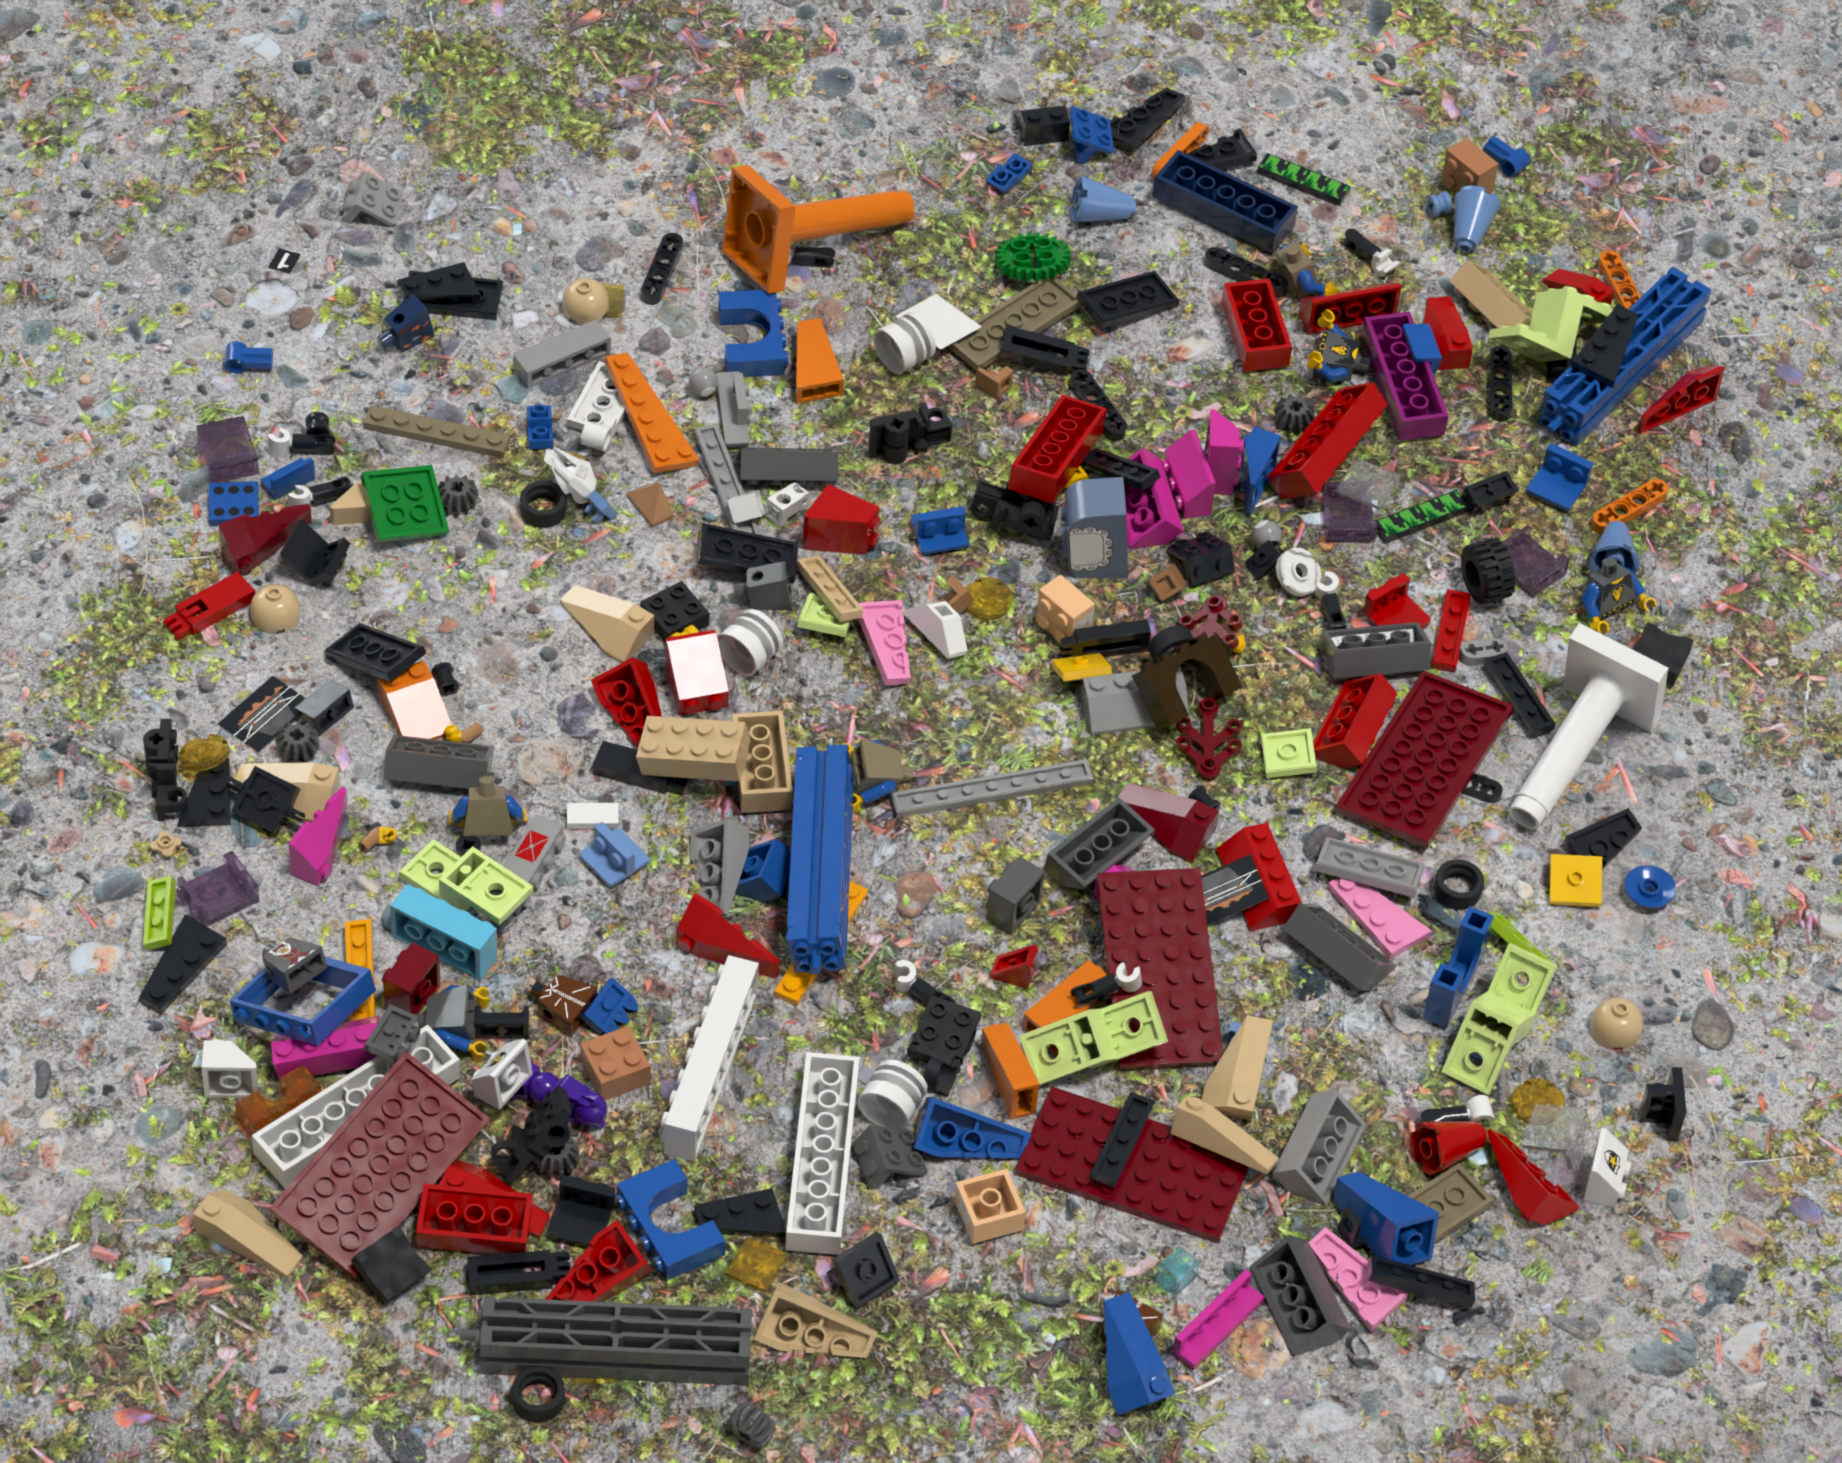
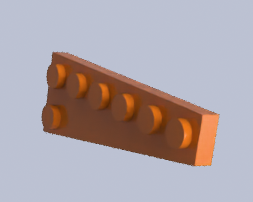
(655, 429)

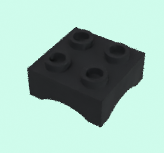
(675, 610)
(1665, 649)
(390, 1265)

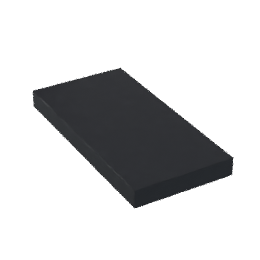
(1127, 299)
(487, 308)
(744, 550)
(375, 652)

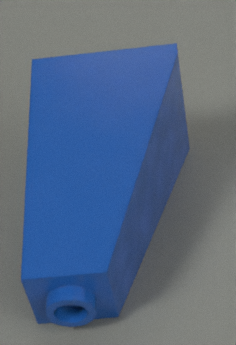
(1391, 1221)

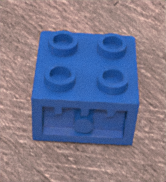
(1561, 477)

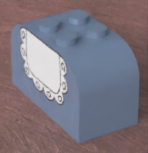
(1095, 528)

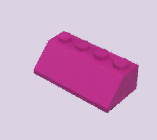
(1151, 512)
(337, 1052)

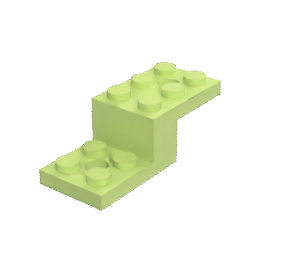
(467, 881)
(1094, 1038)

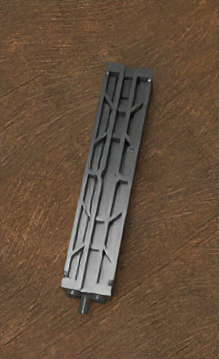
(614, 1340)

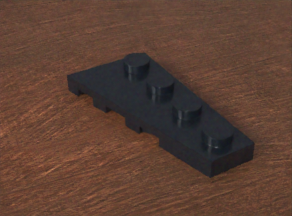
(1144, 120)
(1607, 347)
(182, 961)

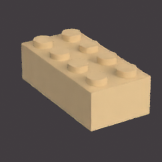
(693, 748)
(766, 772)

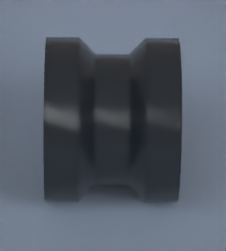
(317, 423)
(464, 843)

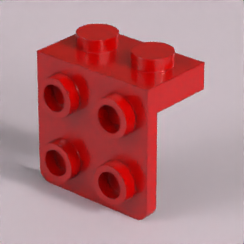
(1392, 605)

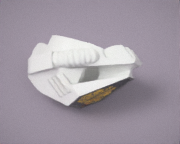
(572, 478)

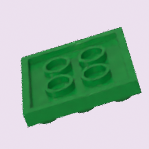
(404, 503)

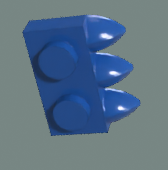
(609, 1006)

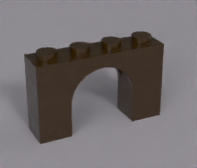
(1158, 680)

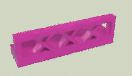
(1217, 1321)

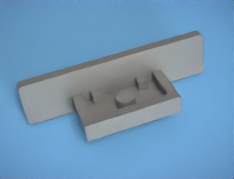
(734, 407)

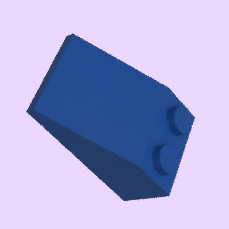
(1257, 462)

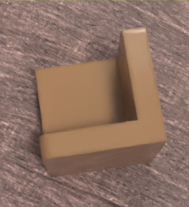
(994, 383)
(1167, 582)
(958, 597)

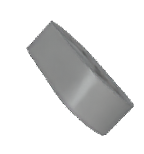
(1481, 650)

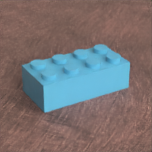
(444, 930)

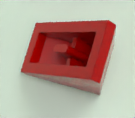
(1016, 966)

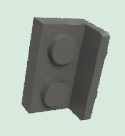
(393, 1034)

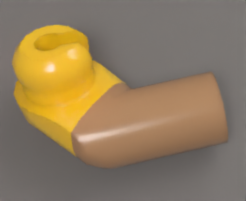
(1242, 644)
(465, 736)
(377, 835)

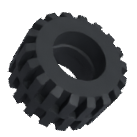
(1488, 571)

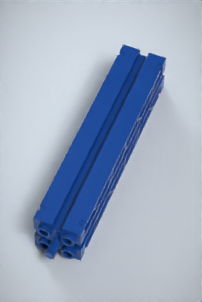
(1664, 321)
(820, 859)

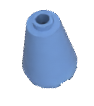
(1099, 202)
(1473, 216)
(1616, 544)

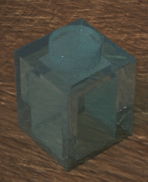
(1177, 1271)

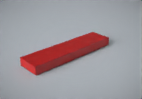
(1450, 631)

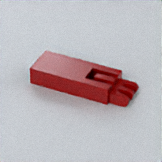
(220, 599)

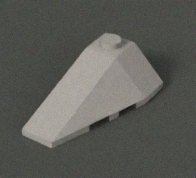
(719, 858)

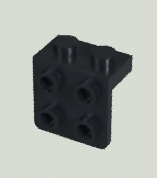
(313, 555)
(1204, 557)
(581, 1210)

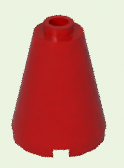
(1445, 1143)

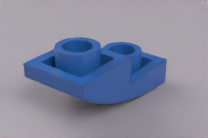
(1010, 174)
(540, 427)

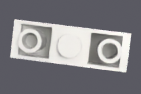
(940, 626)

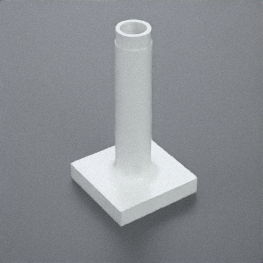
(1609, 683)

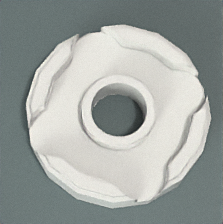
(1288, 576)

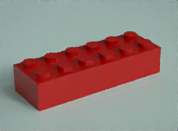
(1327, 441)
(1057, 449)

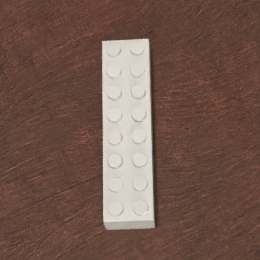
(709, 1058)
(300, 1134)
(822, 1153)

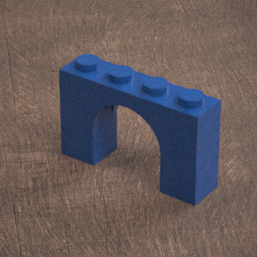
(761, 310)
(1453, 980)
(670, 1252)

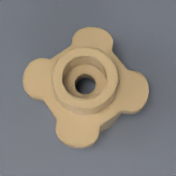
(165, 850)

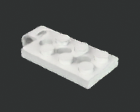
(596, 391)

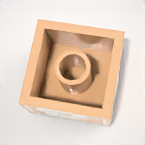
(1063, 608)
(989, 1206)

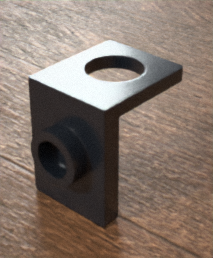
(1264, 559)
(1350, 1232)

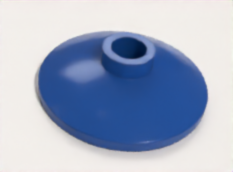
(1651, 879)

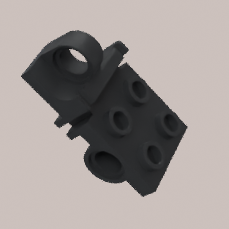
(905, 431)
(1015, 510)
(160, 765)
(942, 1042)
(542, 1127)

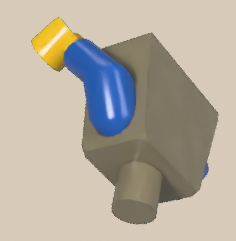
(1299, 271)
(876, 771)
(487, 810)

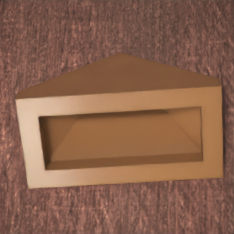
(651, 503)

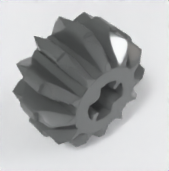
(1294, 413)
(458, 494)
(297, 742)
(559, 1159)
(751, 1424)

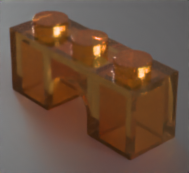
(257, 1112)

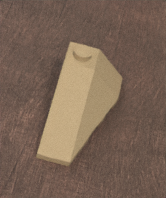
(613, 622)
(316, 781)
(1237, 1076)
(1214, 1131)
(243, 1229)
(807, 1325)

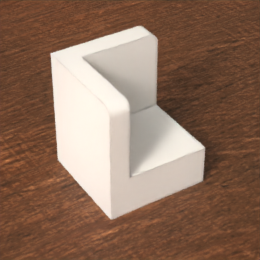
(746, 506)

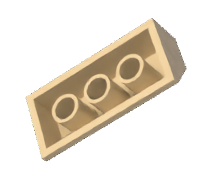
(1489, 296)

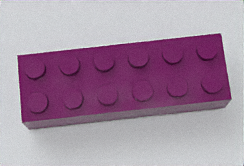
(1405, 384)

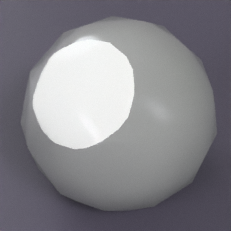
(703, 381)
(1265, 531)

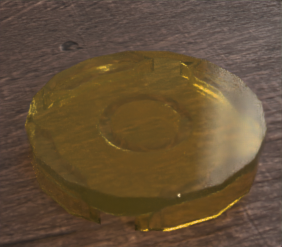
(990, 597)
(204, 753)
(1535, 1092)

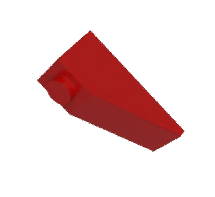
(1583, 283)

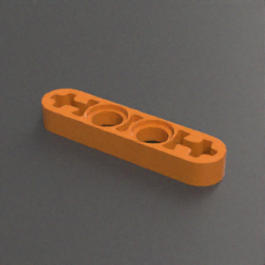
(1188, 142)
(1618, 269)
(1627, 504)

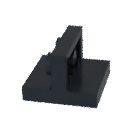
(1665, 1104)
(864, 1270)

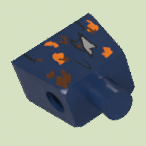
(407, 325)

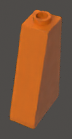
(816, 365)
(1059, 1003)
(1010, 1070)

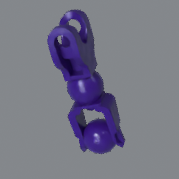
(586, 1106)

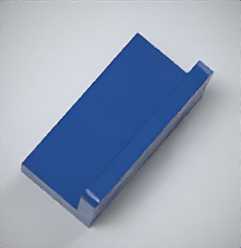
(1422, 344)
(284, 480)

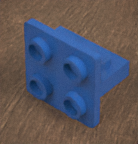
(1090, 133)
(940, 530)

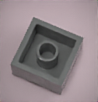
(1014, 894)

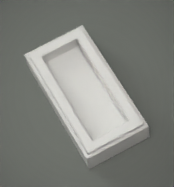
(590, 814)

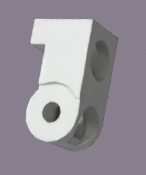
(786, 503)

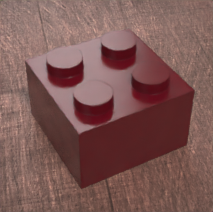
(412, 979)

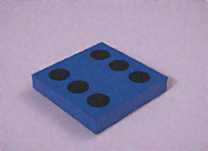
(232, 500)

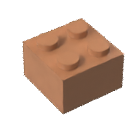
(1468, 166)
(615, 1063)

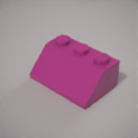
(1222, 452)
(1189, 476)

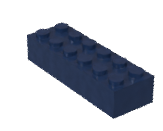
(1225, 201)

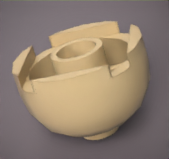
(585, 301)
(275, 609)
(1617, 1023)

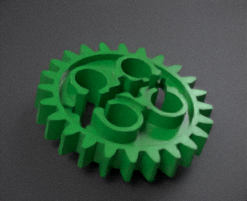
(1016, 257)

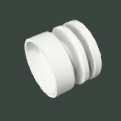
(904, 343)
(749, 642)
(892, 1094)

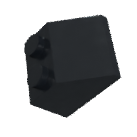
(1043, 125)

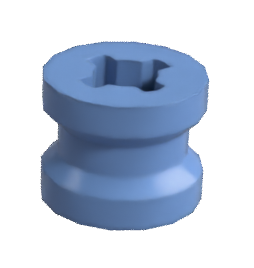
(1439, 204)

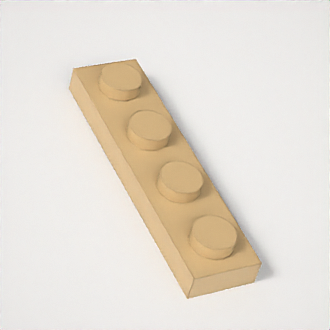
(829, 588)

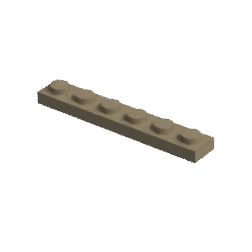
(436, 431)

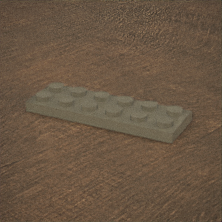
(1028, 310)

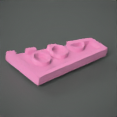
(885, 635)
(1379, 917)
(1350, 1276)

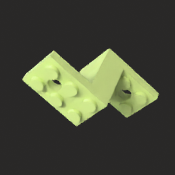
(1552, 324)
(1499, 1018)

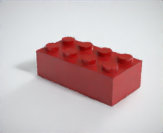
(1256, 325)

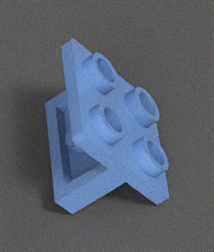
(613, 855)

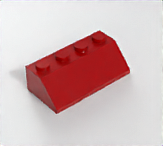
(1350, 306)
(1354, 721)
(1272, 870)
(474, 1220)

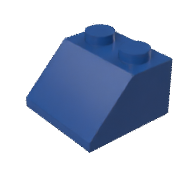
(765, 871)

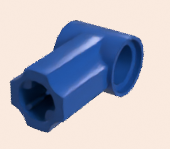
(1510, 160)
(240, 356)

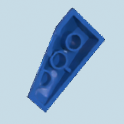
(957, 1132)
(1132, 1359)

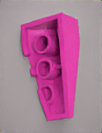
(316, 842)

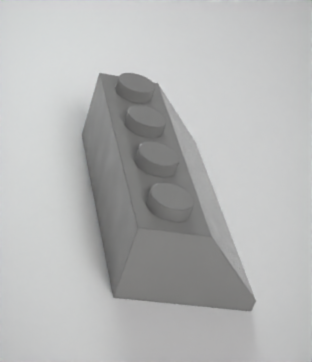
(1116, 705)
(1319, 1147)

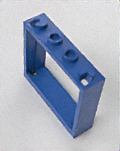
(357, 987)

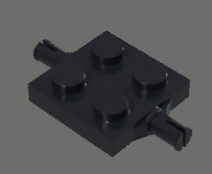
(265, 799)

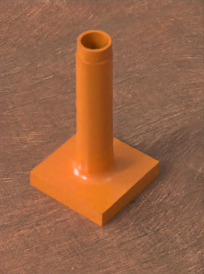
(765, 223)

